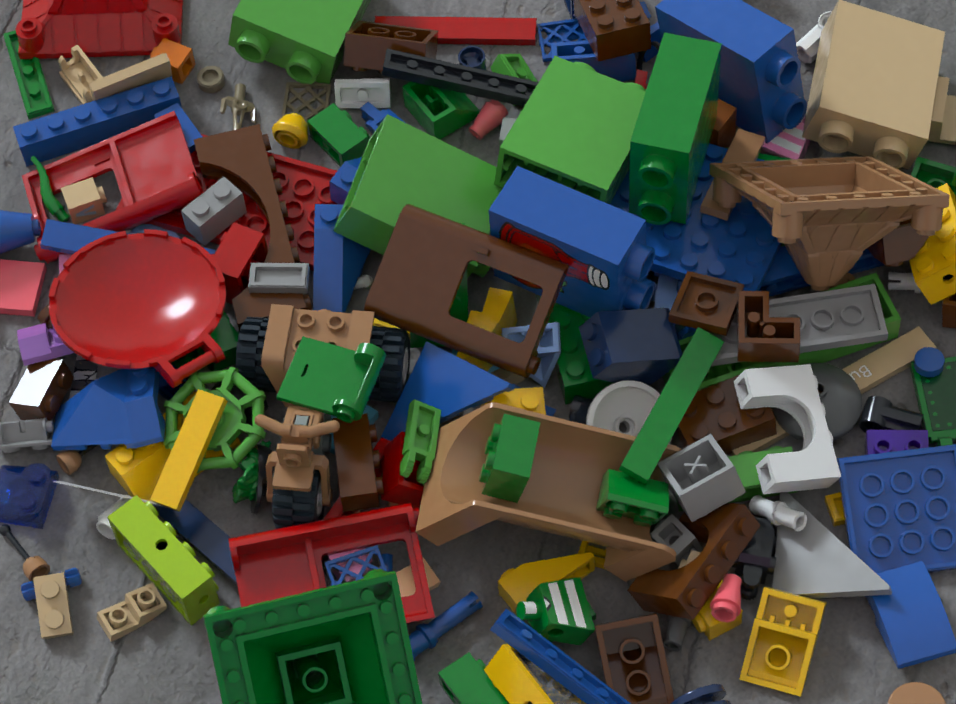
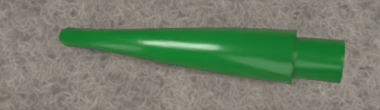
(50, 201)

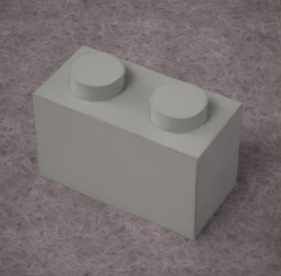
(214, 211)

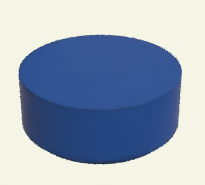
(929, 362)

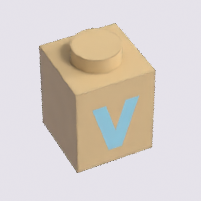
(84, 200)

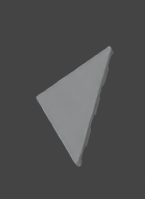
(819, 564)

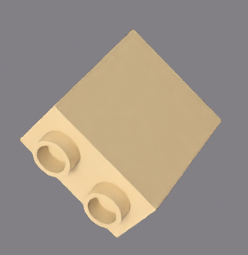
(873, 85)

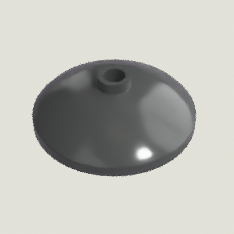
(840, 398)

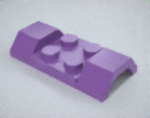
(40, 344)

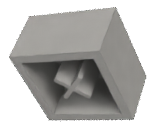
(701, 477)

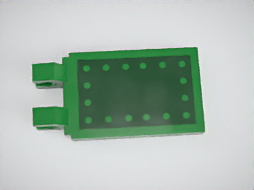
(938, 402)

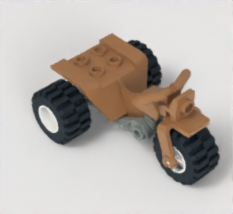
(265, 348)

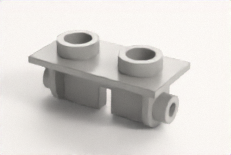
(36, 435)

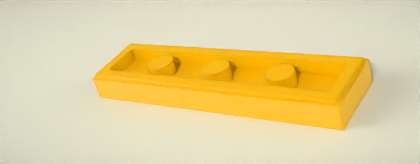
(188, 450)

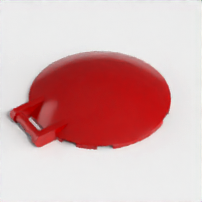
(140, 303)

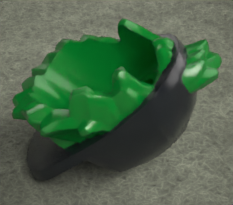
(254, 480)

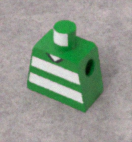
(559, 611)

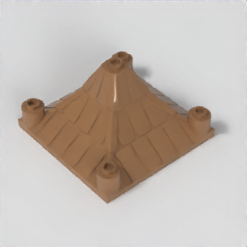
(829, 207)

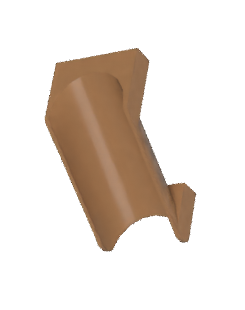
(558, 495)

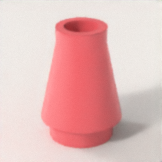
(488, 118)
(727, 600)

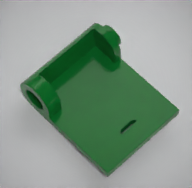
(336, 378)

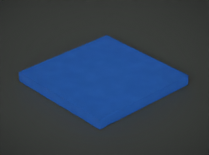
(901, 507)

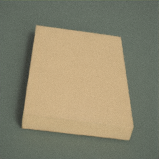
(132, 77)

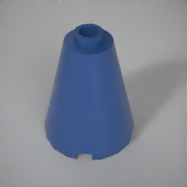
(17, 230)

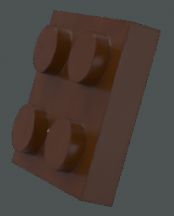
(706, 303)

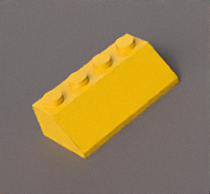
(141, 467)

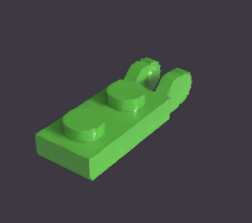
(420, 440)

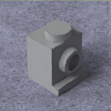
(673, 530)

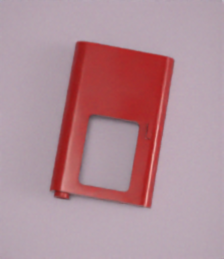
(150, 170)
(290, 557)

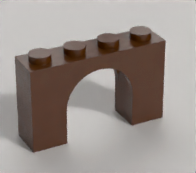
(687, 589)

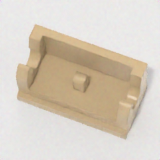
(78, 74)

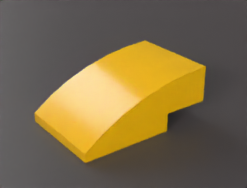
(497, 314)
(782, 641)

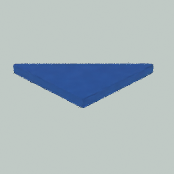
(445, 384)

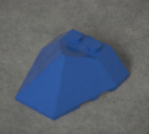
(112, 411)

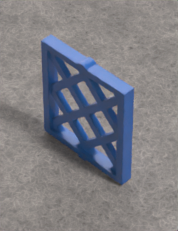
(553, 33)
(353, 557)

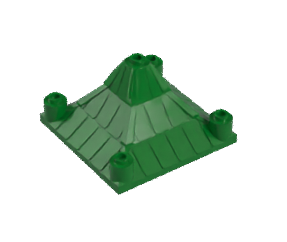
(317, 647)

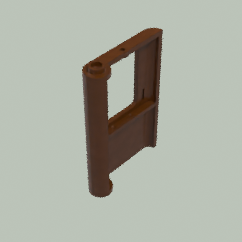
(425, 272)

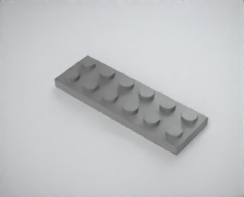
(826, 320)

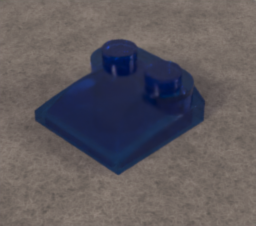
(26, 494)

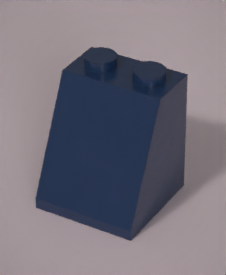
(631, 345)

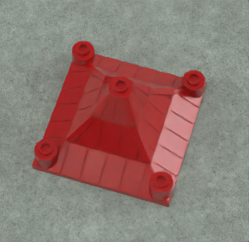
(97, 26)

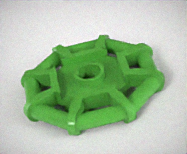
(231, 422)

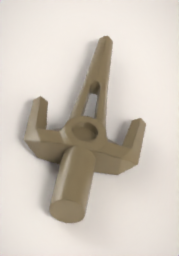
(238, 106)

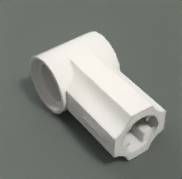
(808, 45)

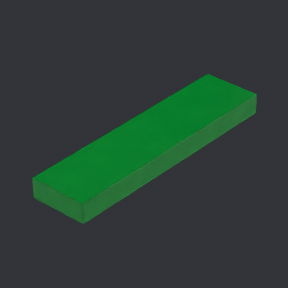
(29, 79)

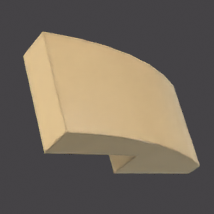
(137, 610)

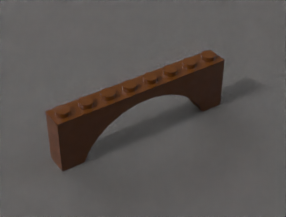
(243, 161)

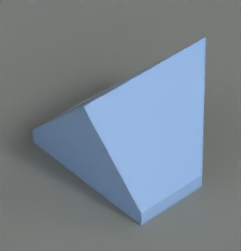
(548, 349)

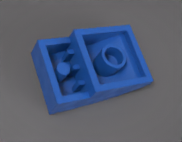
(912, 617)

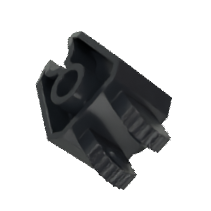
(756, 560)

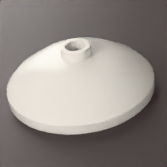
(622, 403)

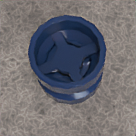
(472, 57)

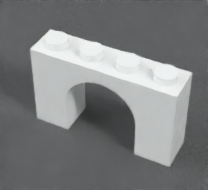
(797, 393)

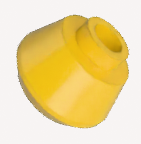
(291, 131)

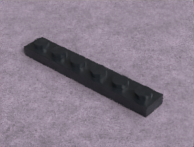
(457, 77)

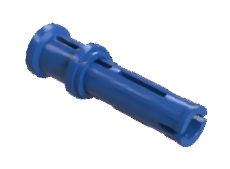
(427, 634)

